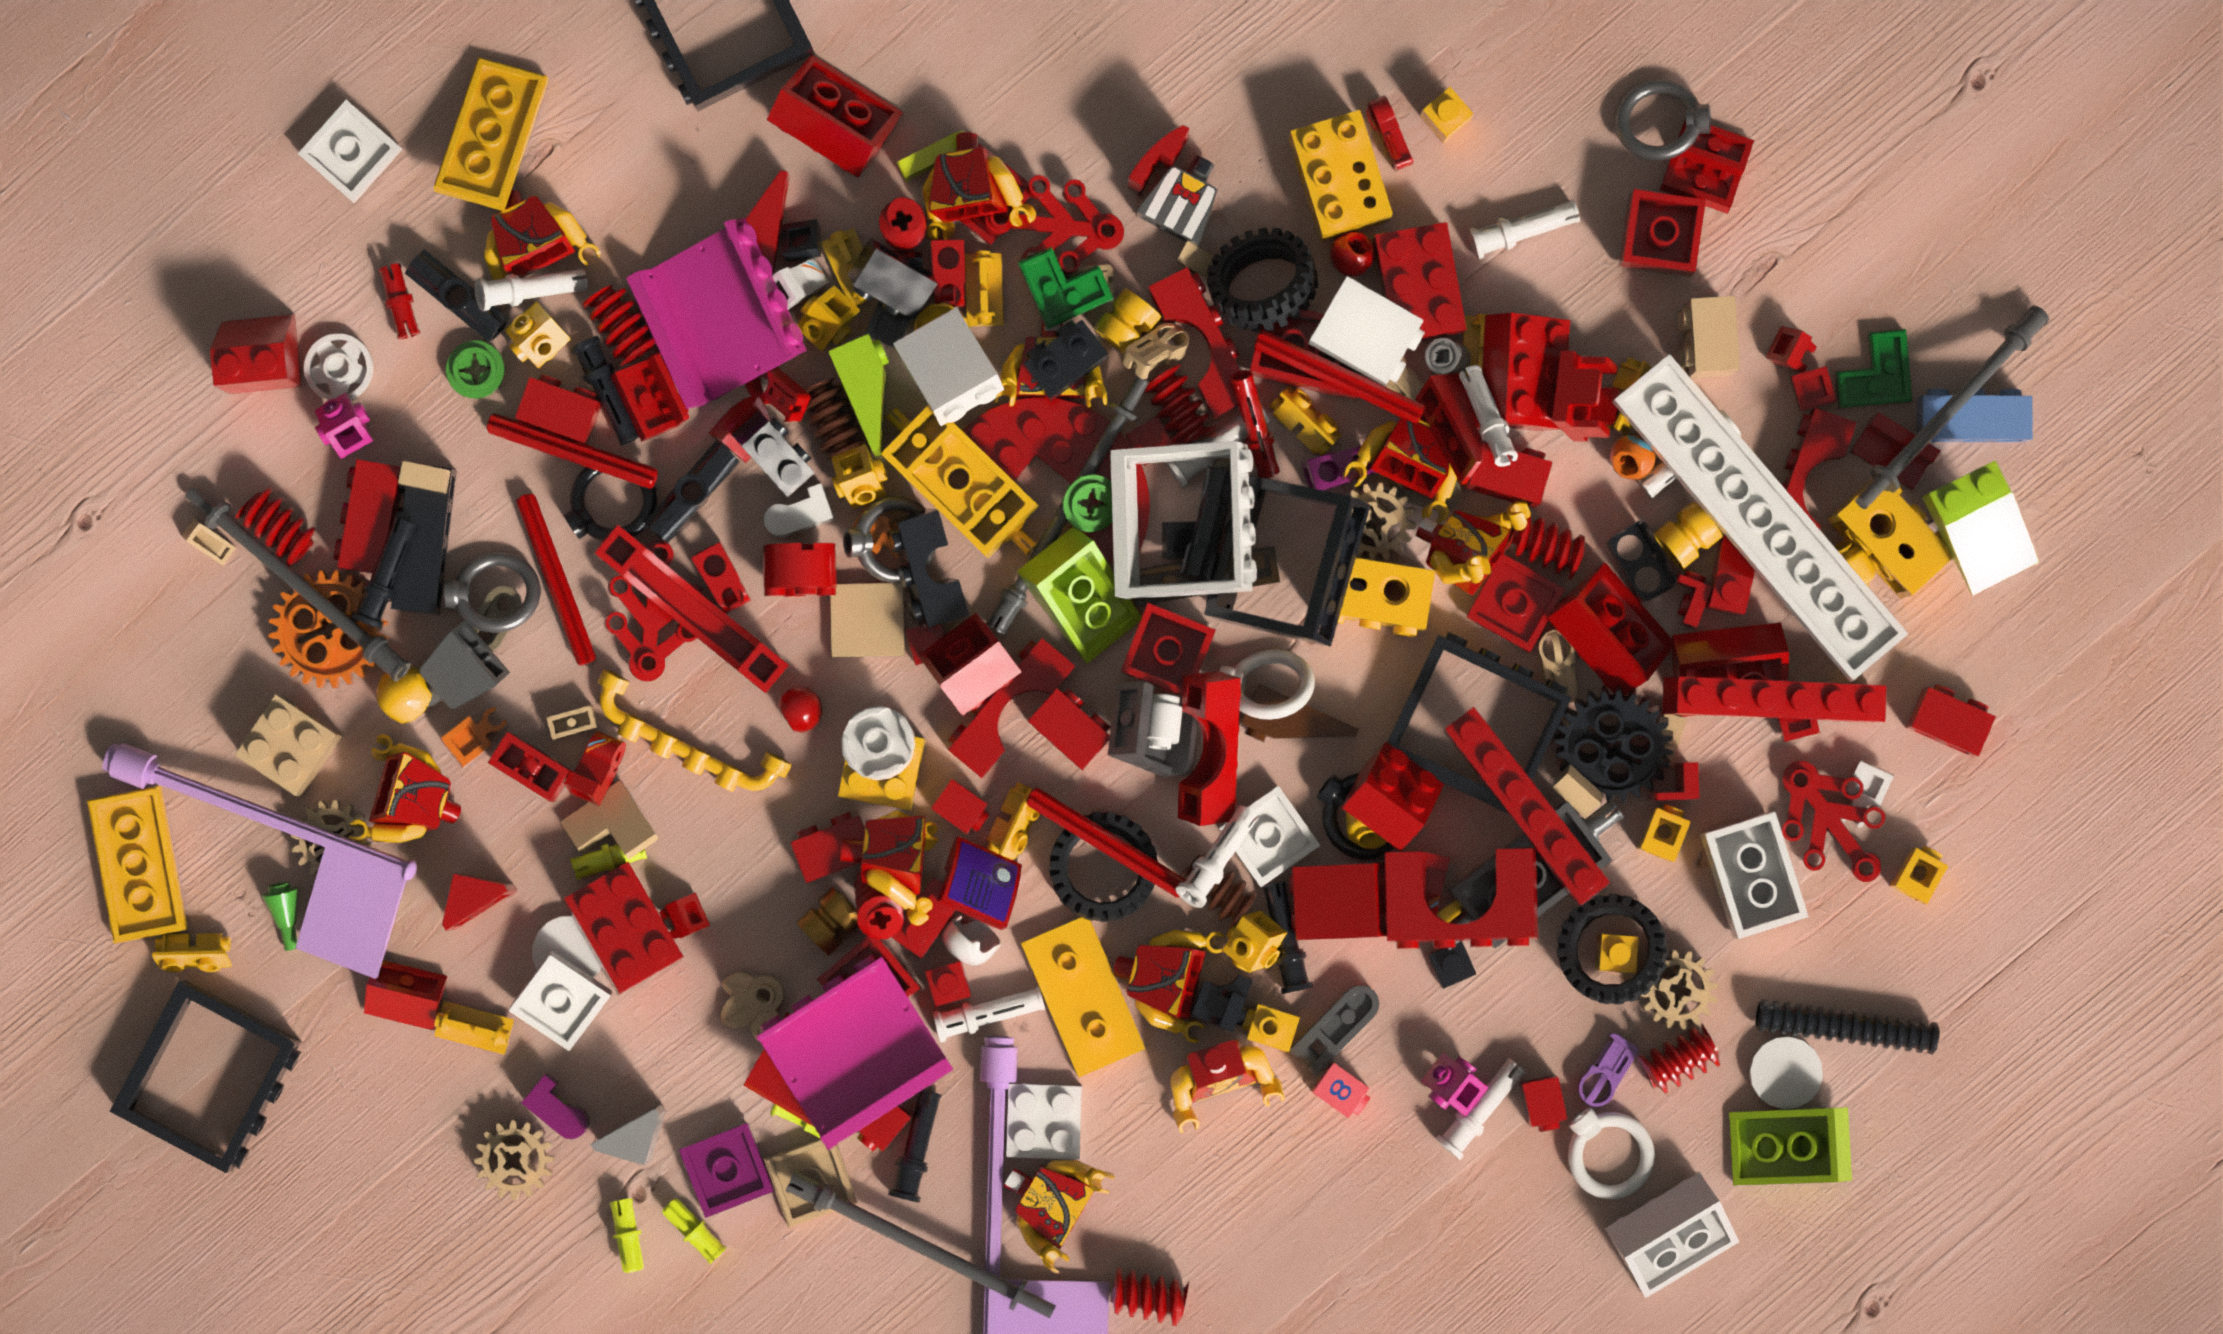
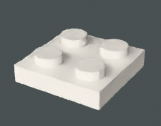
(350, 151)
(1275, 839)
(560, 1000)
(1044, 1121)

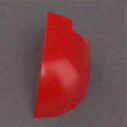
(733, 419)

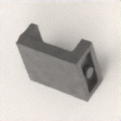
(1130, 734)

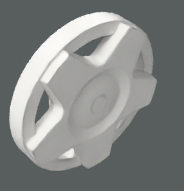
(338, 366)

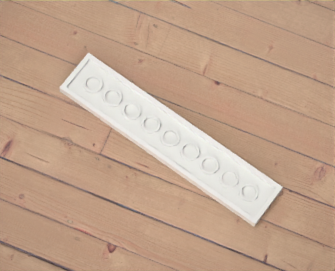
(1760, 518)

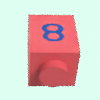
(1341, 1090)

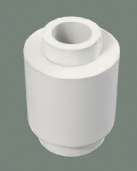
(1164, 721)

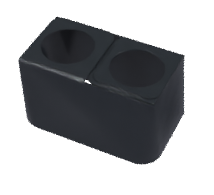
(1650, 547)

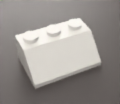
(1672, 1234)

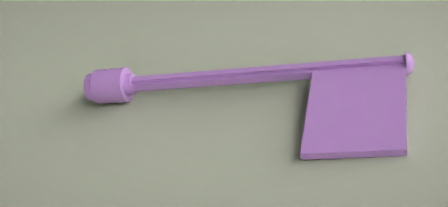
(354, 886)
(1080, 1305)

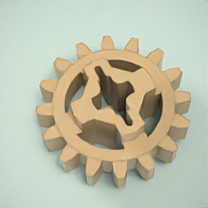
(1392, 516)
(315, 851)
(1673, 1007)
(527, 1172)

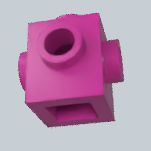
(343, 425)
(1454, 1084)

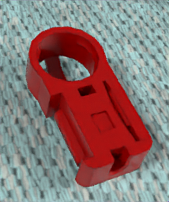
(1389, 131)
(781, 393)

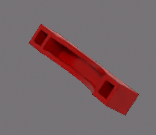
(690, 608)
(1774, 699)
(1526, 806)

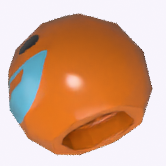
(1632, 457)

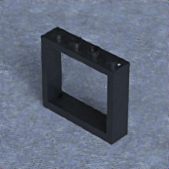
(689, 90)
(1331, 577)
(1489, 662)
(157, 1043)

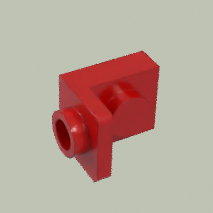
(1692, 605)

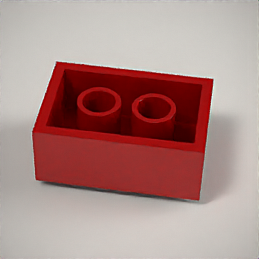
(1421, 277)
(1299, 333)
(1523, 366)
(623, 928)

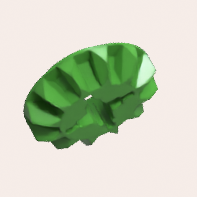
(463, 357)
(1100, 514)

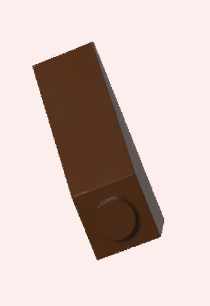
(1302, 724)

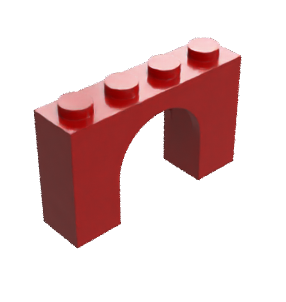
(1509, 918)

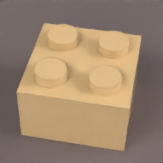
(1709, 337)
(288, 745)

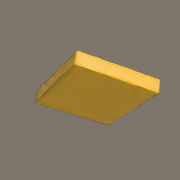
(1450, 911)

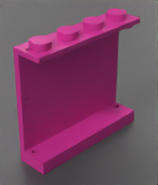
(717, 314)
(854, 1051)

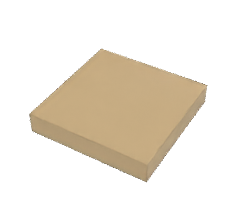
(868, 620)
(816, 1163)

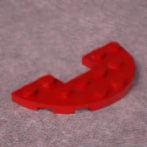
(1062, 438)

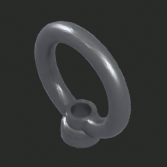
(1697, 119)
(859, 540)
(458, 594)

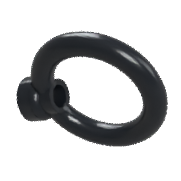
(582, 522)
(1332, 795)

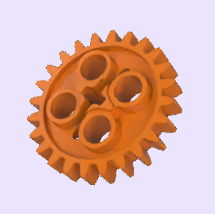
(339, 661)

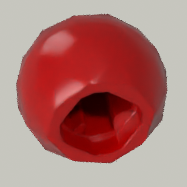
(1352, 254)
(801, 708)

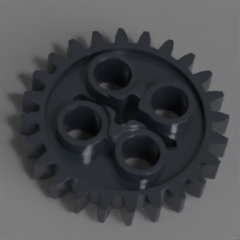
(1634, 719)

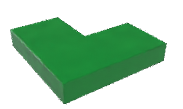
(1059, 297)
(1886, 380)

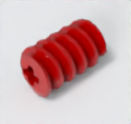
(905, 209)
(619, 324)
(1178, 407)
(277, 526)
(1549, 545)
(876, 913)
(1679, 1059)
(1148, 1296)

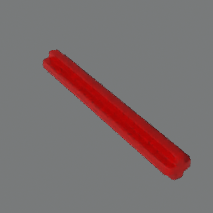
(1339, 376)
(572, 450)
(556, 579)
(1104, 841)

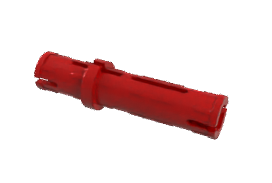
(1266, 460)

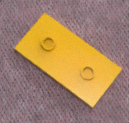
(491, 134)
(137, 864)
(1083, 996)

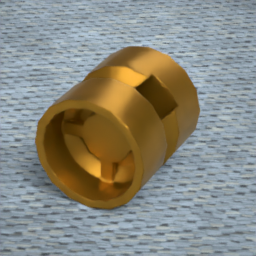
(829, 921)

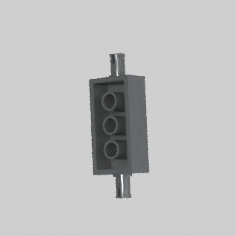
(1478, 888)

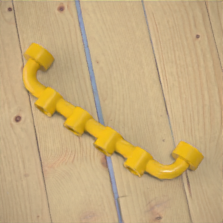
(694, 758)

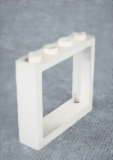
(1126, 518)

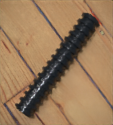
(1847, 1026)

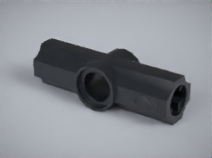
(439, 282)
(677, 511)

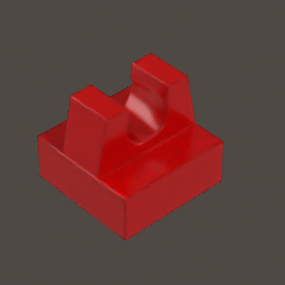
(1790, 347)
(686, 916)

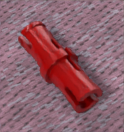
(399, 301)

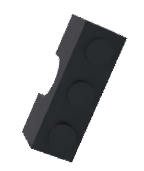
(914, 540)

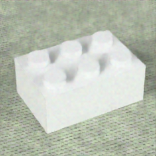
(1754, 875)

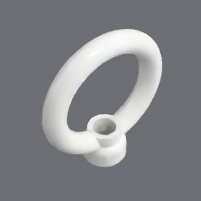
(1274, 656)
(1586, 1126)

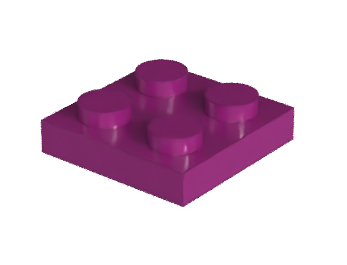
(726, 1170)

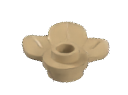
(746, 1004)

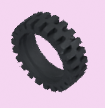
(1271, 309)
(1089, 908)
(1643, 980)

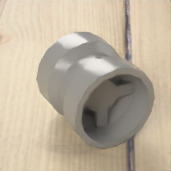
(1455, 356)

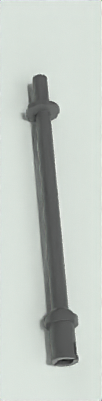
(2017, 338)
(1015, 595)
(374, 648)
(825, 1198)

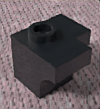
(1223, 1003)

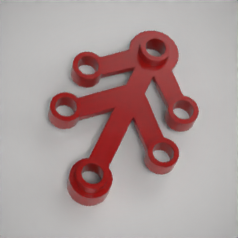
(1062, 224)
(651, 620)
(1829, 815)

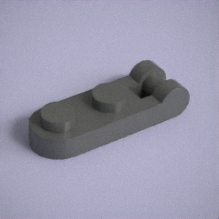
(1337, 1027)

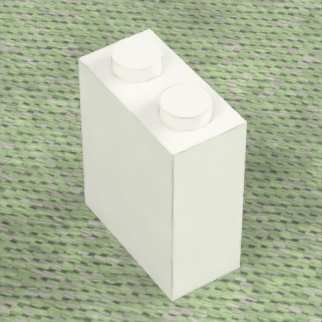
(1367, 332)
(949, 367)

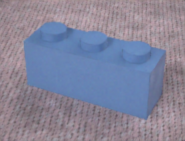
(1982, 418)

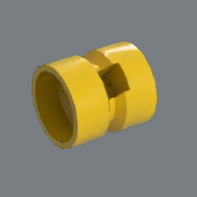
(1127, 321)
(1687, 535)

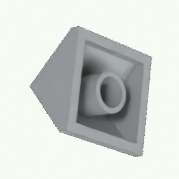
(635, 1139)

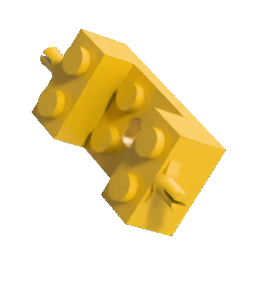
(988, 508)

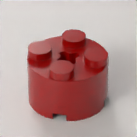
(799, 569)

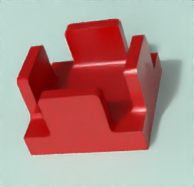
(1580, 403)

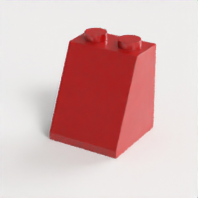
(256, 355)
(1339, 901)

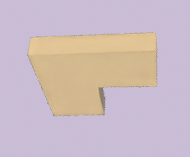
(615, 815)

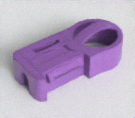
(1612, 1067)

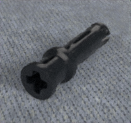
(599, 374)
(379, 587)
(1290, 956)
(912, 1164)

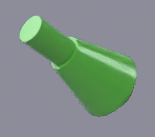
(282, 904)

